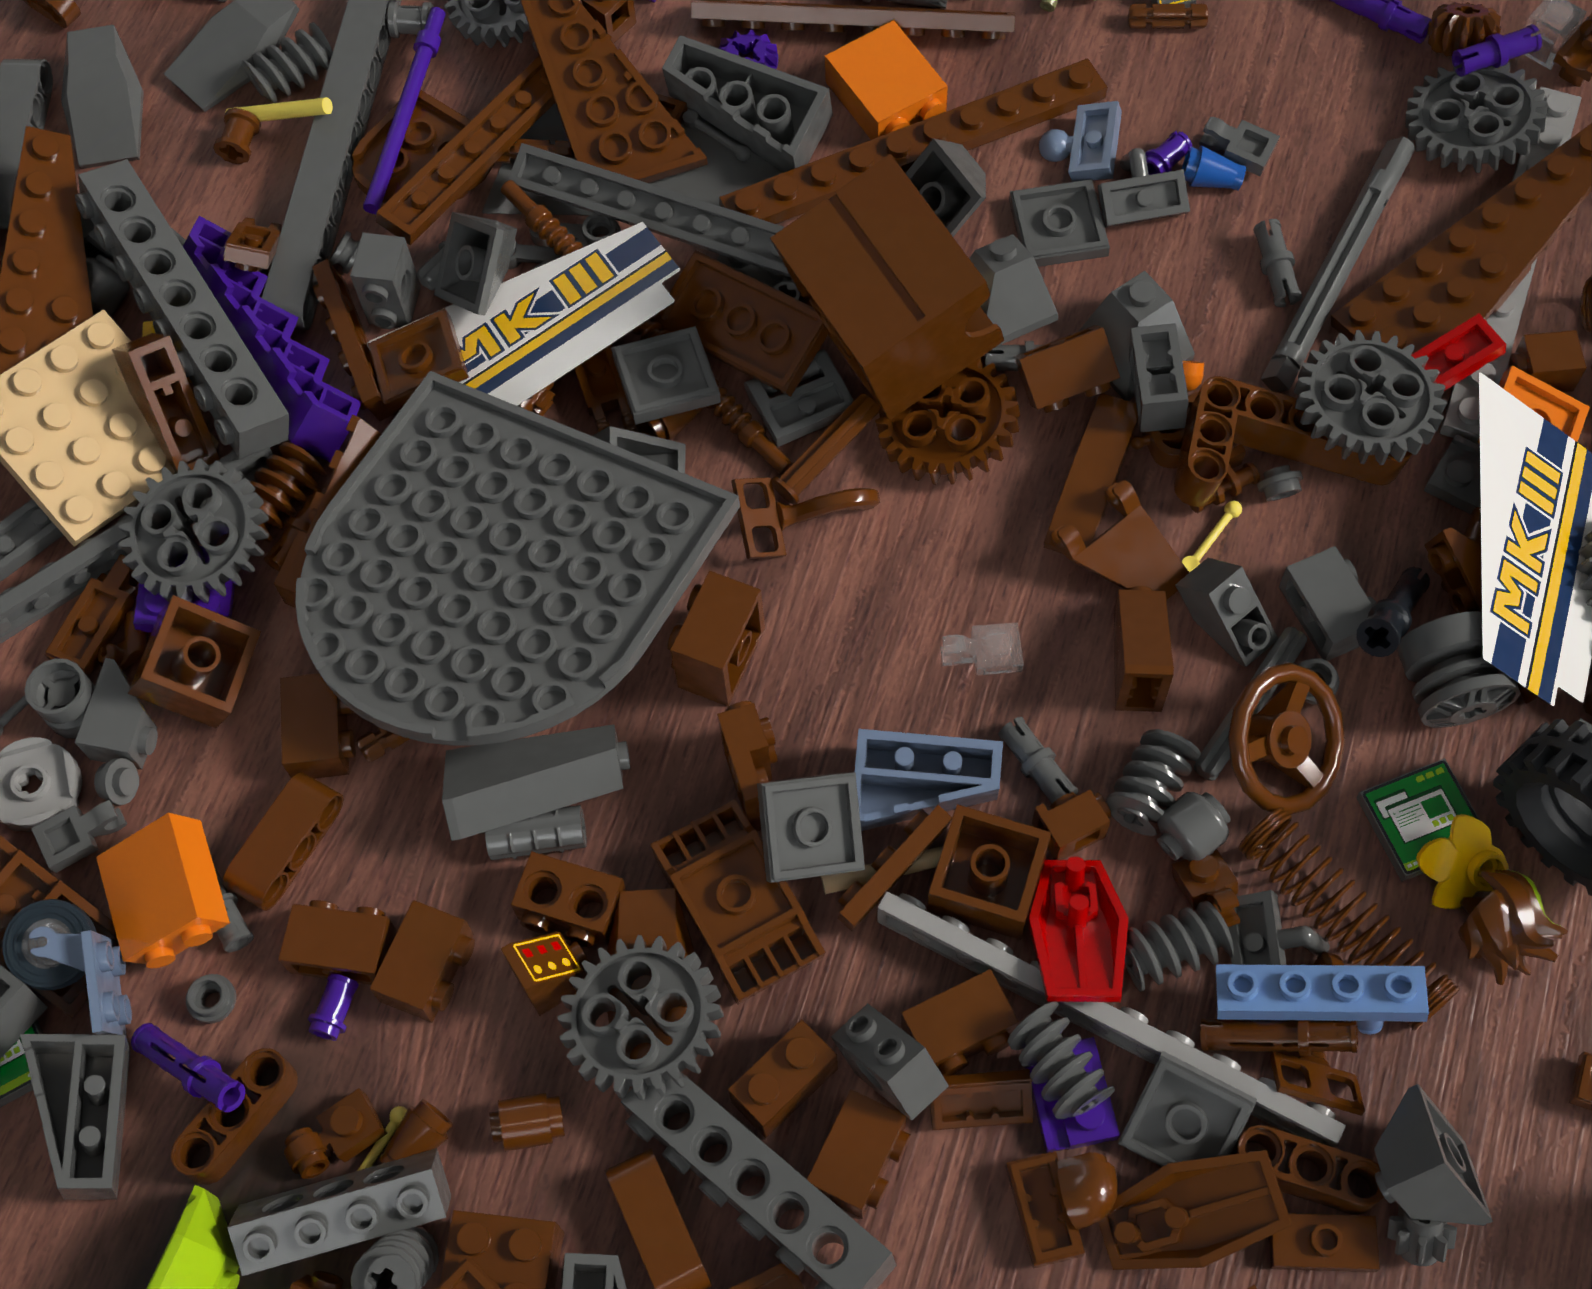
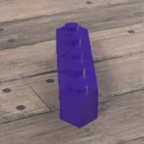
(295, 372)

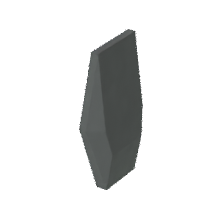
(212, 61)
(101, 98)

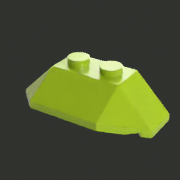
(199, 1249)

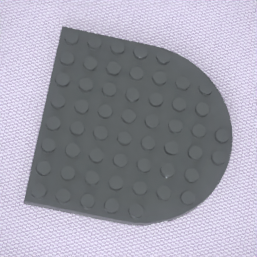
(495, 569)

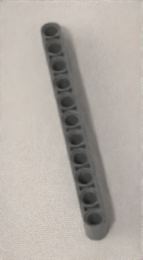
(327, 160)

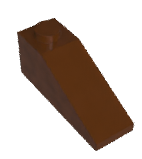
(166, 399)

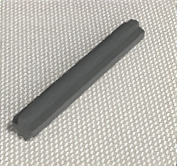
(1217, 750)

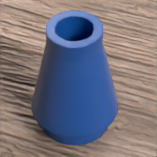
(1211, 170)

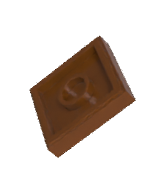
(413, 351)

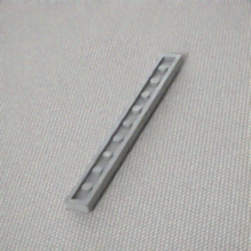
(1463, 405)
(1121, 1027)

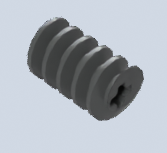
(289, 63)
(1148, 779)
(1175, 942)
(1057, 1064)
(397, 1261)

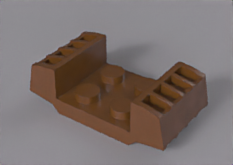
(745, 921)

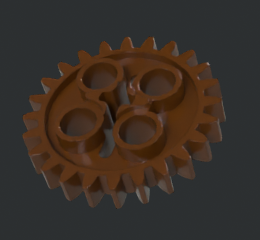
(950, 419)

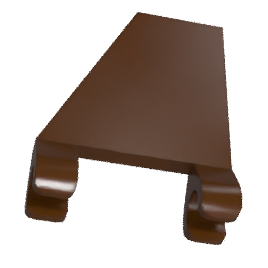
(1129, 551)

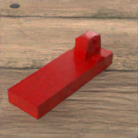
(1462, 350)

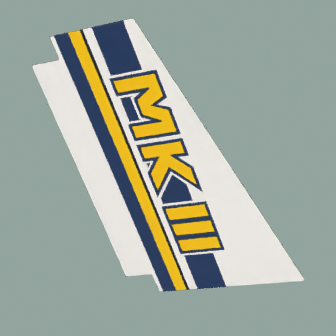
(1531, 534)

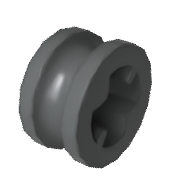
(345, 252)

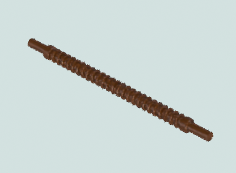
(750, 432)

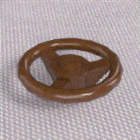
(1284, 737)

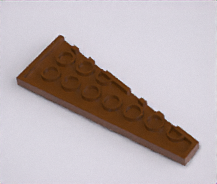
(44, 252)
(1478, 258)

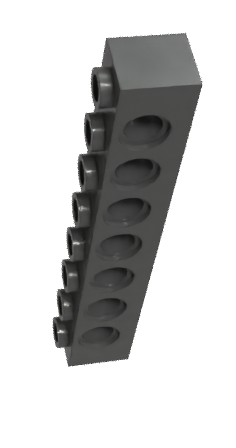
(182, 307)

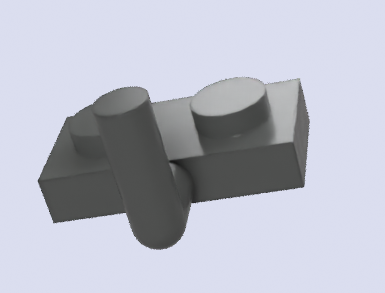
(1143, 195)
(1260, 935)

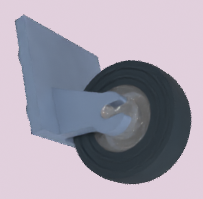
(58, 944)

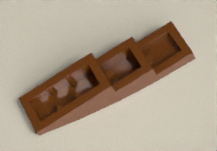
(1095, 468)

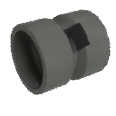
(60, 695)

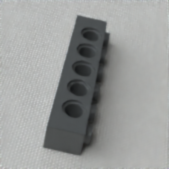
(864, 1259)

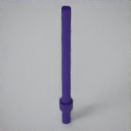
(426, 47)

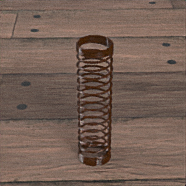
(1270, 828)

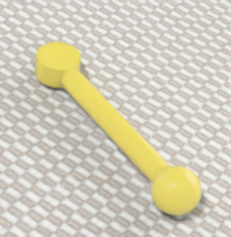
(1232, 510)
(396, 1116)

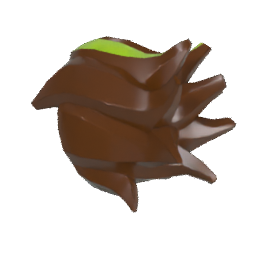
(1508, 924)

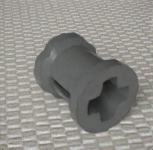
(407, 18)

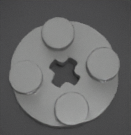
(51, 765)

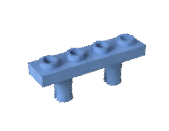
(1323, 993)

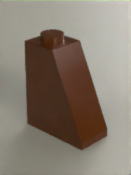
(1141, 650)

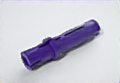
(1390, 15)
(217, 1088)

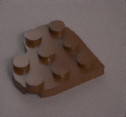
(428, 132)

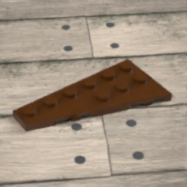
(603, 99)

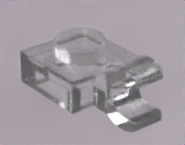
(991, 648)

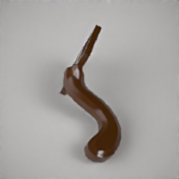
(779, 516)
(1317, 1070)

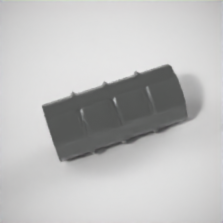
(543, 833)

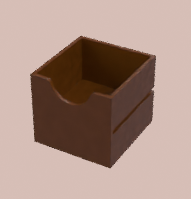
(889, 286)

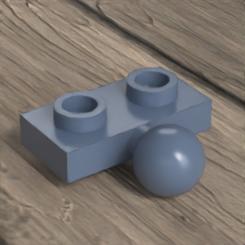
(1092, 145)

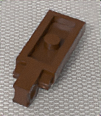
(95, 617)

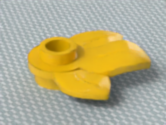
(1458, 859)

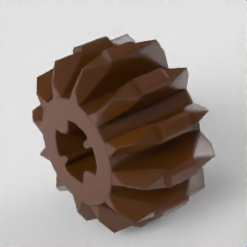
(1461, 26)

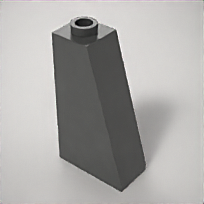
(529, 777)

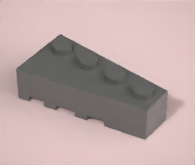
(750, 102)

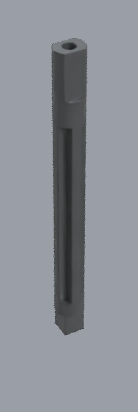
(1337, 265)

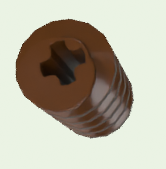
(284, 481)

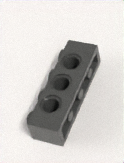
(339, 1212)

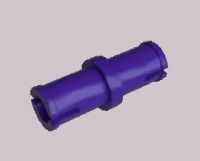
(1496, 50)

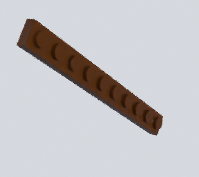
(968, 125)

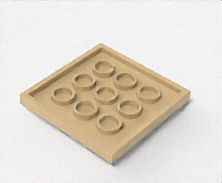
(77, 431)

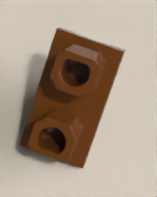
(1577, 55)

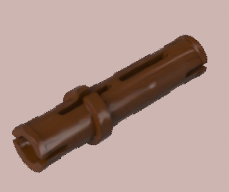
(1279, 1035)

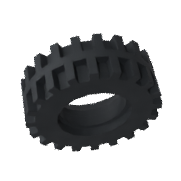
(1550, 797)

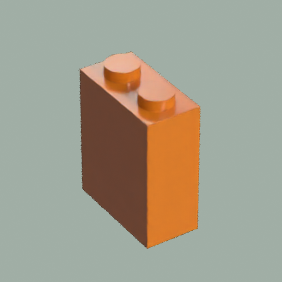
(885, 81)
(162, 890)

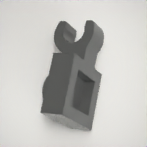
(1243, 145)
(71, 834)

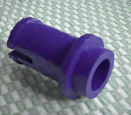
(1168, 153)
(333, 1007)

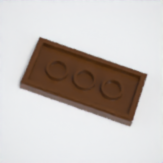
(745, 322)

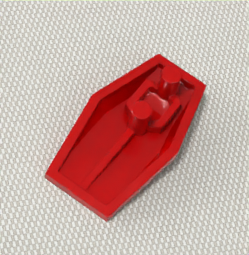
(1079, 932)

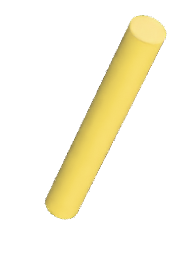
(290, 109)

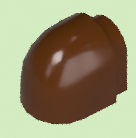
(1087, 1187)

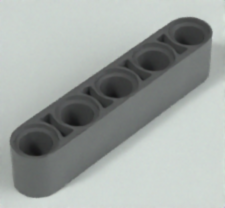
(23, 102)

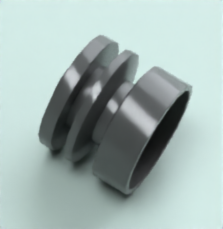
(1451, 675)

